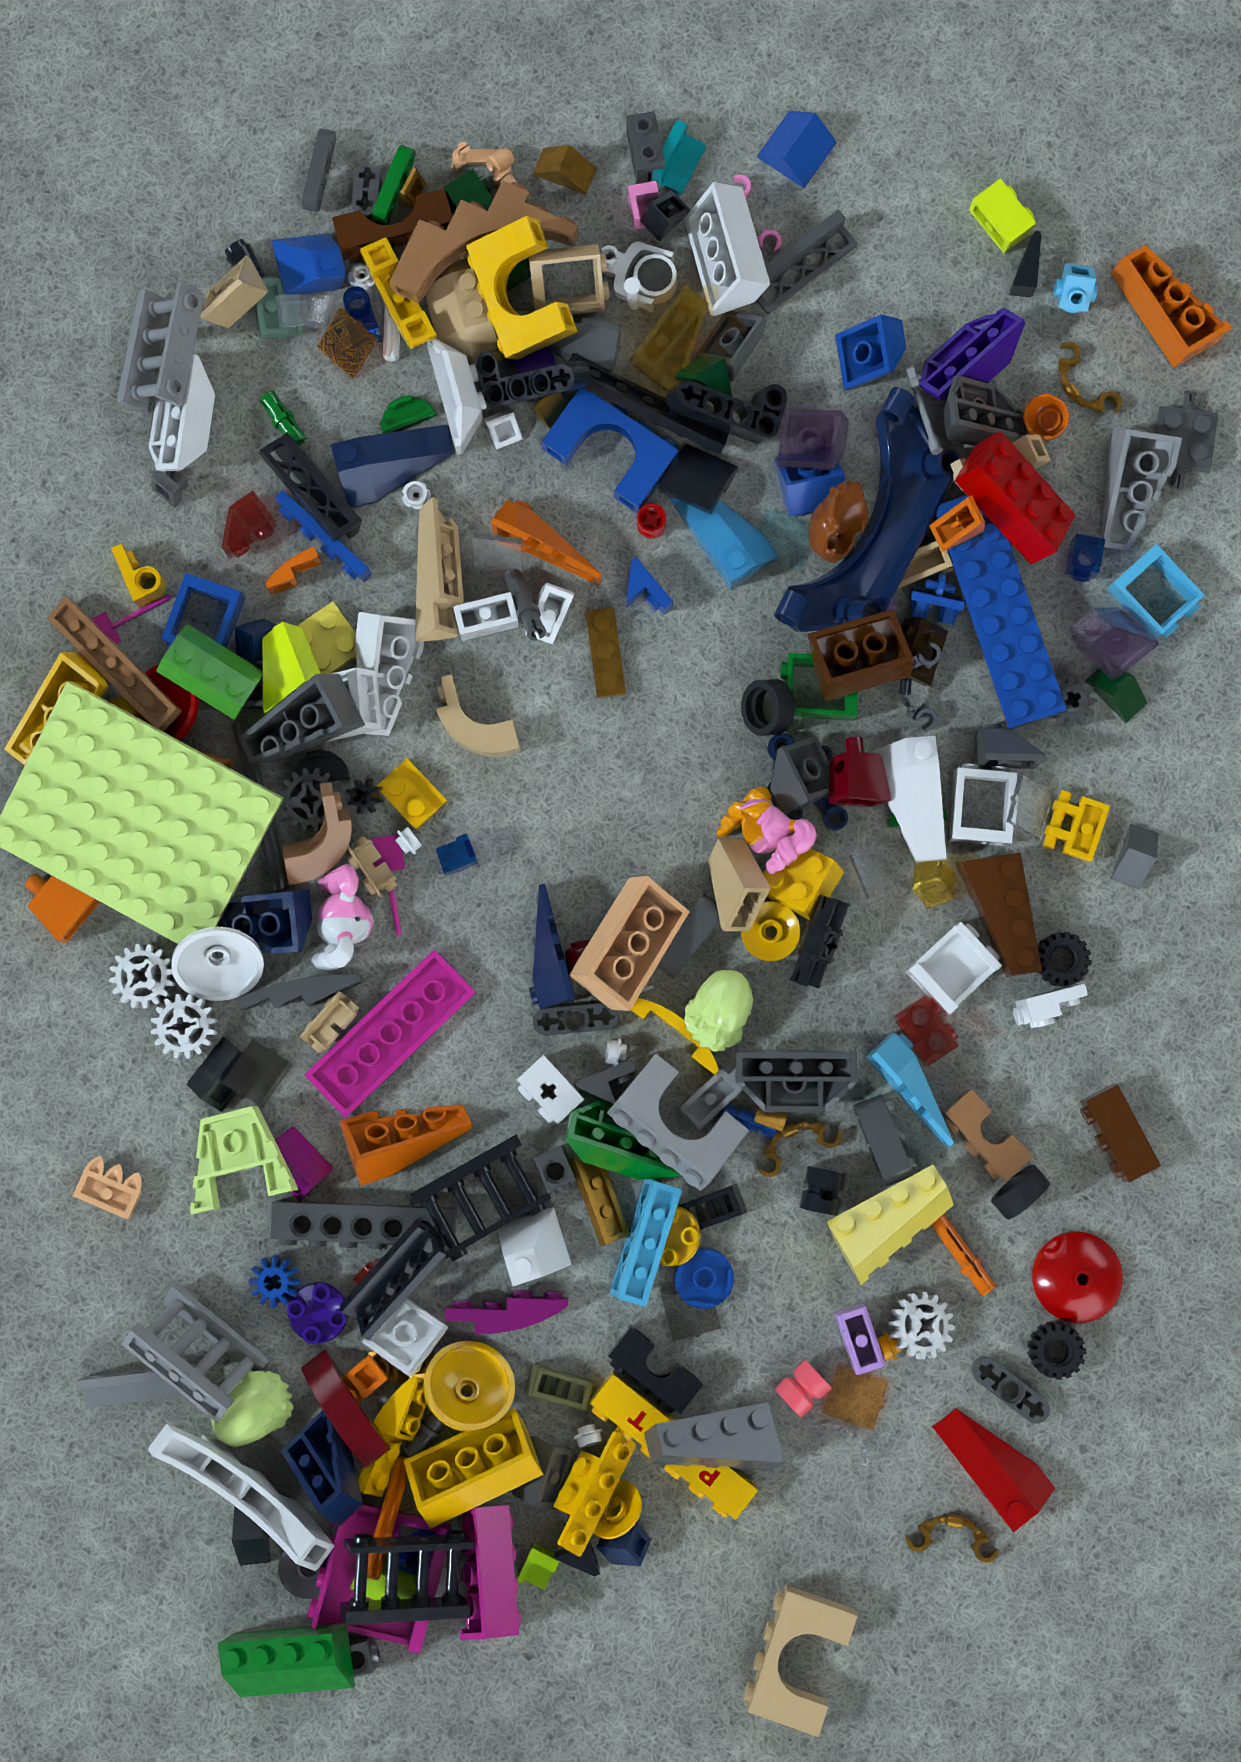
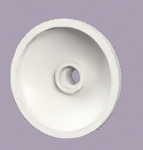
(217, 963)

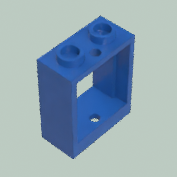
(212, 590)

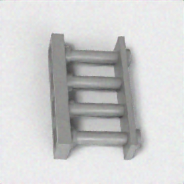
(145, 343)
(180, 1374)

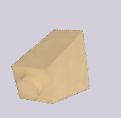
(736, 884)

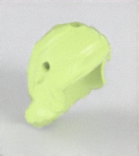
(719, 1010)
(258, 1408)

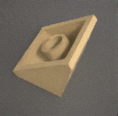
(233, 294)

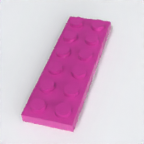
(390, 1033)

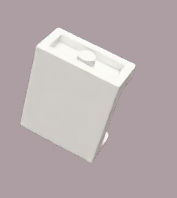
(954, 967)

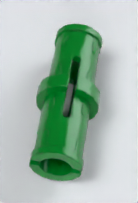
(281, 417)

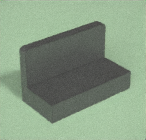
(555, 1465)

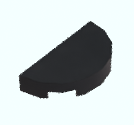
(326, 762)

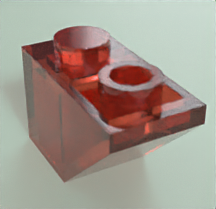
(245, 524)

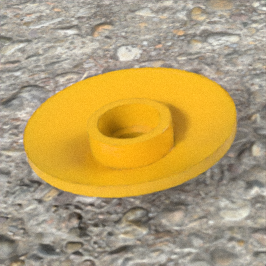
(787, 935)
(626, 1500)

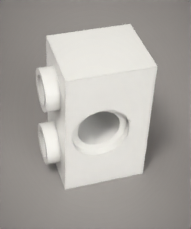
(486, 616)

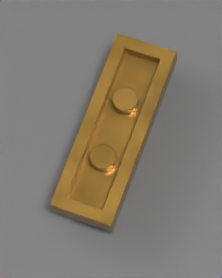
(605, 652)
(600, 1201)

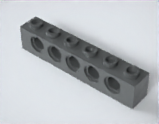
(287, 1212)

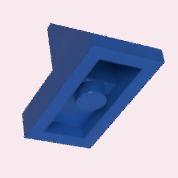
(642, 582)

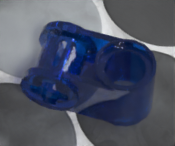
(365, 313)

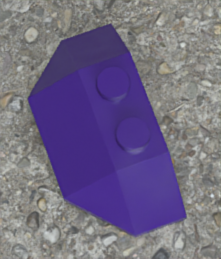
(974, 352)

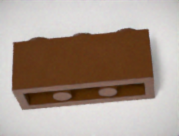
(1119, 1134)

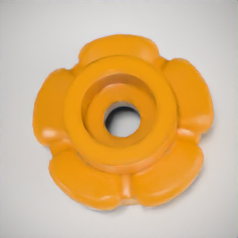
(888, 1346)

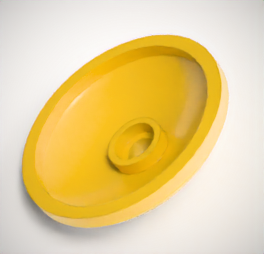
(474, 1368)

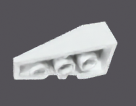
(389, 648)
(916, 794)

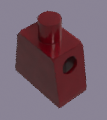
(858, 777)

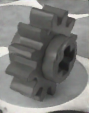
(1081, 704)

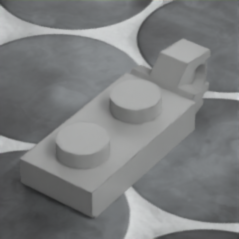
(711, 1097)

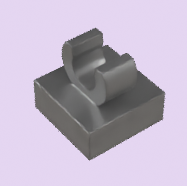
(167, 488)

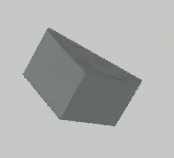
(1136, 856)

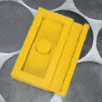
(411, 794)

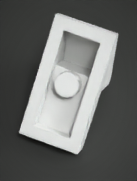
(553, 607)

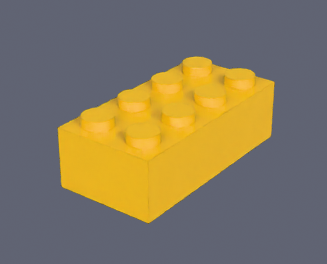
(472, 1469)

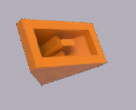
(958, 524)

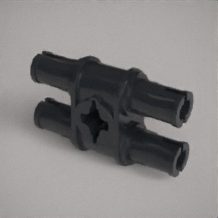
(819, 941)

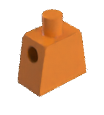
(59, 906)

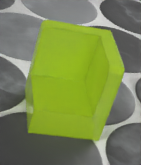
(538, 1566)

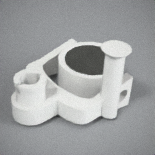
(653, 276)

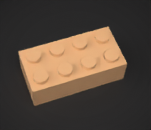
(629, 943)

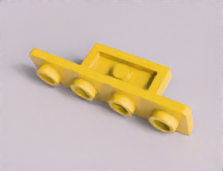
(590, 1490)

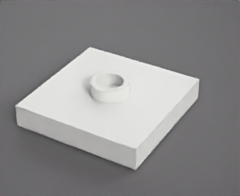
(407, 1337)

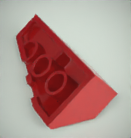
(1003, 1474)

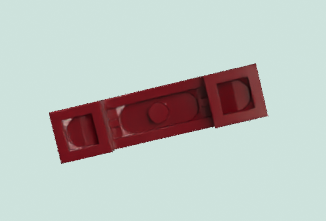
(344, 1410)

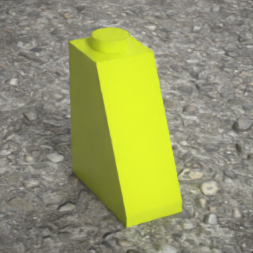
(286, 663)

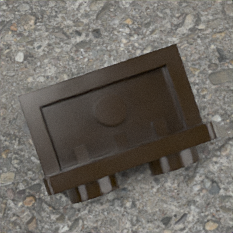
(916, 633)

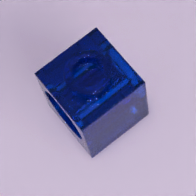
(1089, 546)

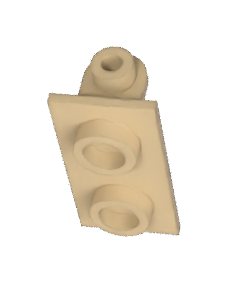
(376, 878)
(320, 1031)

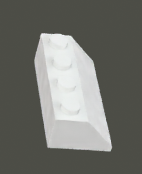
(726, 249)

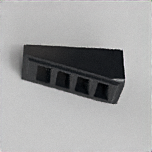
(1027, 273)
(736, 1200)

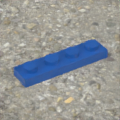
(311, 529)

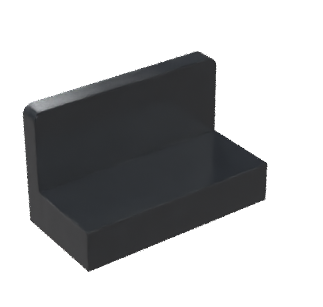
(209, 1076)

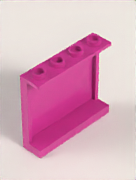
(340, 1571)

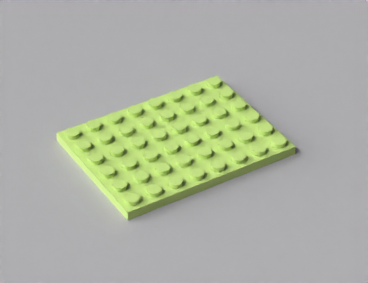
(135, 816)

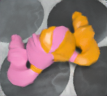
(768, 829)

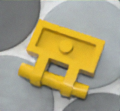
(1085, 828)

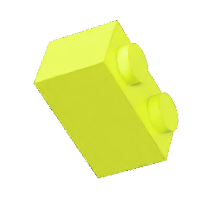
(1002, 215)

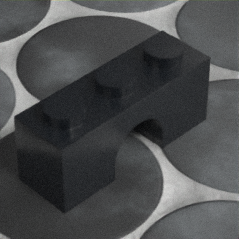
(673, 1389)

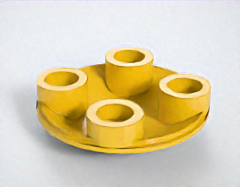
(682, 1239)

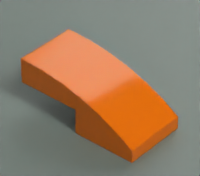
(285, 576)
(364, 1378)

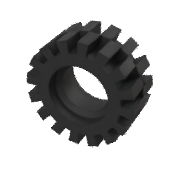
(1078, 951)
(1074, 1350)

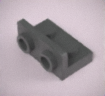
(644, 145)

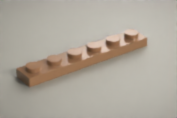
(114, 664)

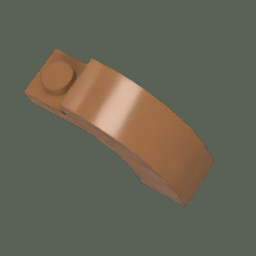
(325, 849)

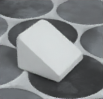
(503, 428)

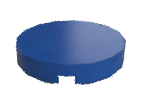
(703, 1270)

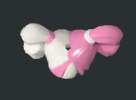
(337, 918)

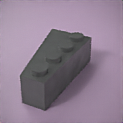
(304, 719)

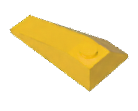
(67, 667)

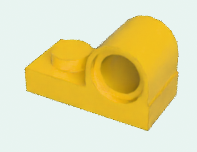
(136, 578)

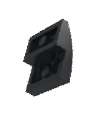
(697, 478)

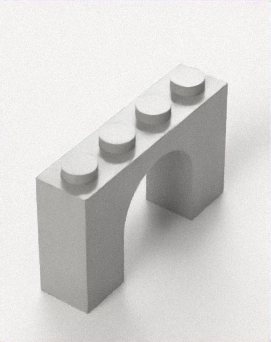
(639, 1114)

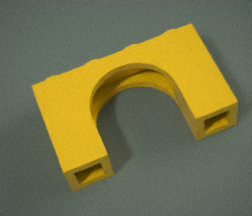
(492, 261)

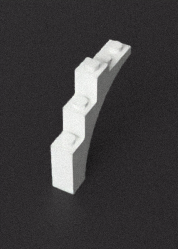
(247, 1490)

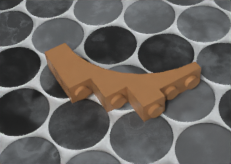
(434, 248)

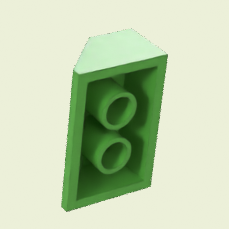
(209, 671)

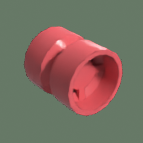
(803, 1388)

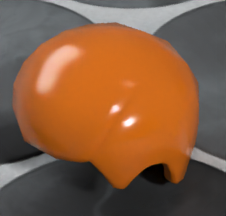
(1046, 416)

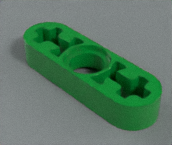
(394, 181)

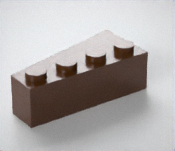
(1004, 909)

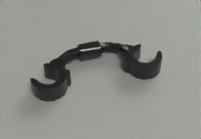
(906, 683)

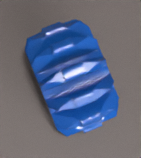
(269, 1270)

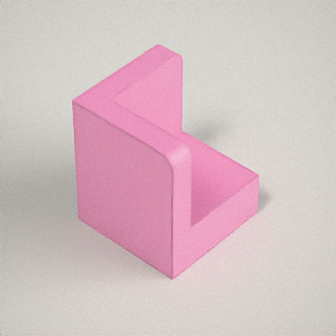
(639, 197)

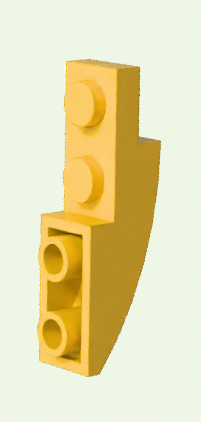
(396, 1421)

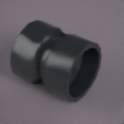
(826, 1180)

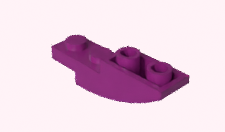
(520, 1312)

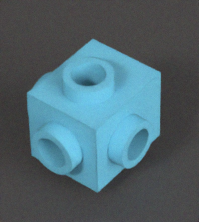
(1076, 288)

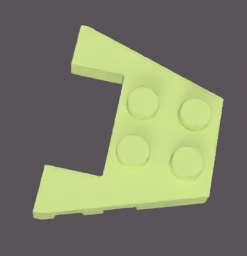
(235, 1144)

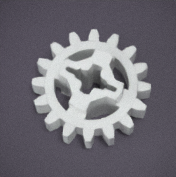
(149, 965)
(185, 1039)
(934, 1326)

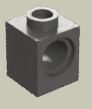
(555, 1155)

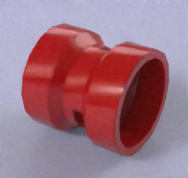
(650, 515)

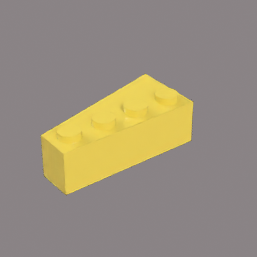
(889, 1221)

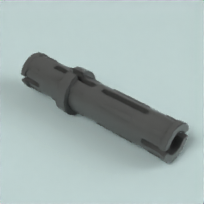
(527, 611)

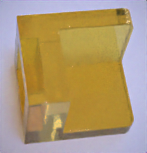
(934, 882)

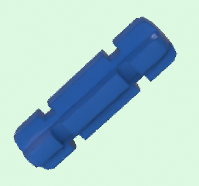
(746, 1118)

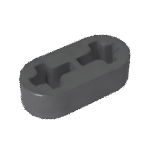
(360, 191)

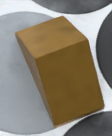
(565, 167)

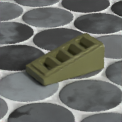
(534, 1380)

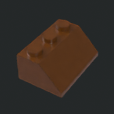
(860, 655)

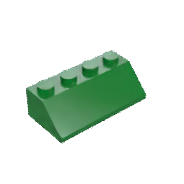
(287, 1660)

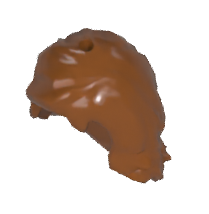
(839, 514)

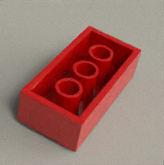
(1015, 497)

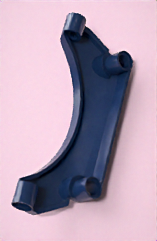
(906, 503)

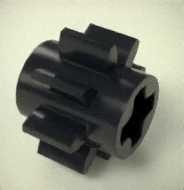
(358, 791)

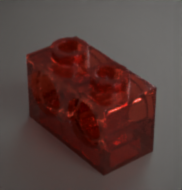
(920, 1035)

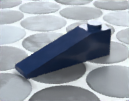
(383, 462)
(272, 920)
(550, 972)

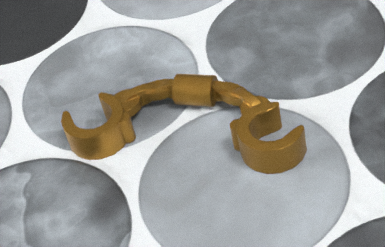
(1072, 391)
(790, 1130)
(957, 1522)

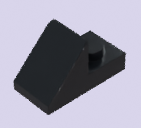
(586, 1563)

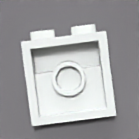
(1042, 1008)

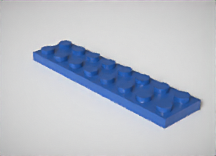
(1005, 625)

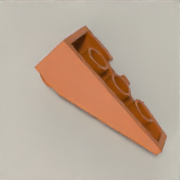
(541, 540)
(391, 1143)

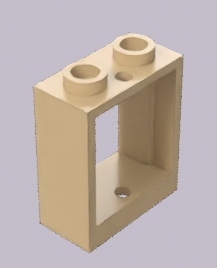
(577, 304)

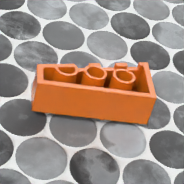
(1168, 307)

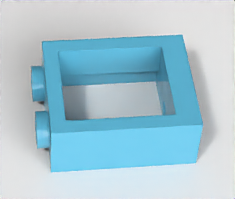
(1173, 575)

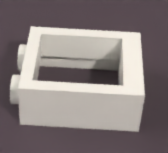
(364, 693)
(976, 835)

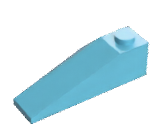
(903, 1072)

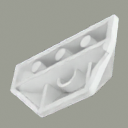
(457, 392)
(183, 432)

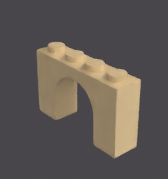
(795, 1615)

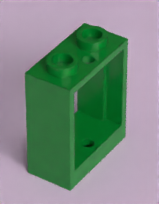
(849, 706)

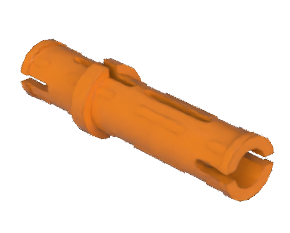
(963, 1255)

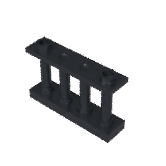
(454, 1183)
(421, 1605)

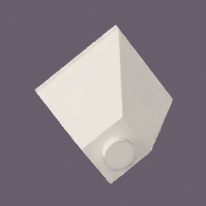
(533, 1246)

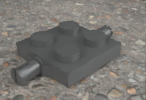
(1197, 434)

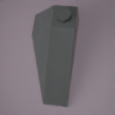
(593, 341)

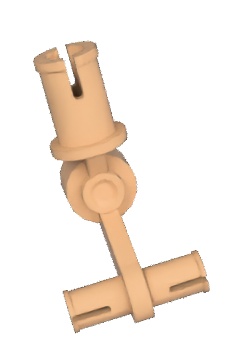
(497, 161)

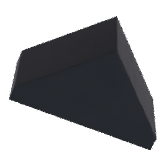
(664, 214)
(249, 1540)

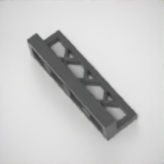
(799, 251)

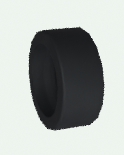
(782, 705)
(1020, 1192)

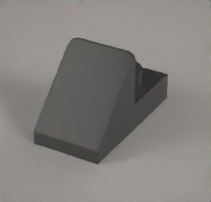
(598, 1083)

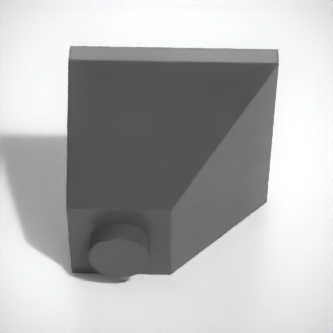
(1005, 749)
(800, 775)

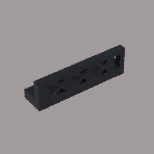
(313, 483)
(392, 1276)

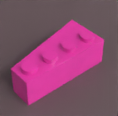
(490, 1574)

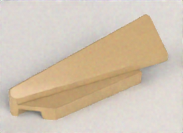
(437, 575)

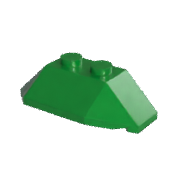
(612, 1147)

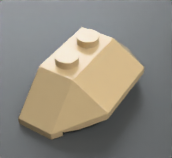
(460, 311)

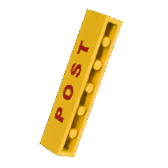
(636, 1414)

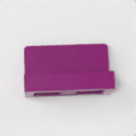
(303, 1161)

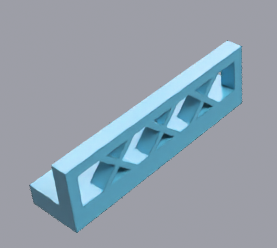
(646, 1242)

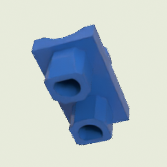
(949, 605)

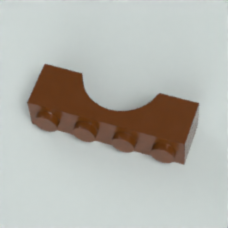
(357, 231)

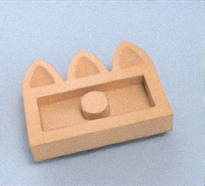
(108, 1190)

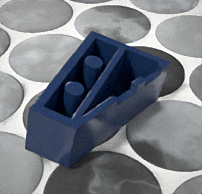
(325, 1469)

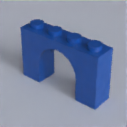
(592, 414)

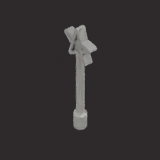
(933, 441)

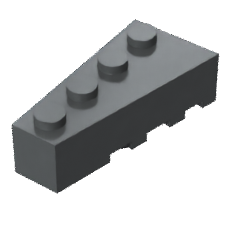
(724, 1438)

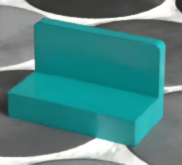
(680, 157)

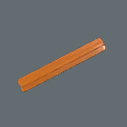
(388, 1514)

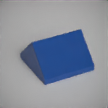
(798, 146)

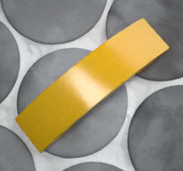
(406, 314)
(701, 1054)

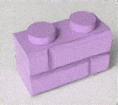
(859, 1338)

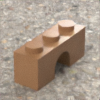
(1001, 1158)

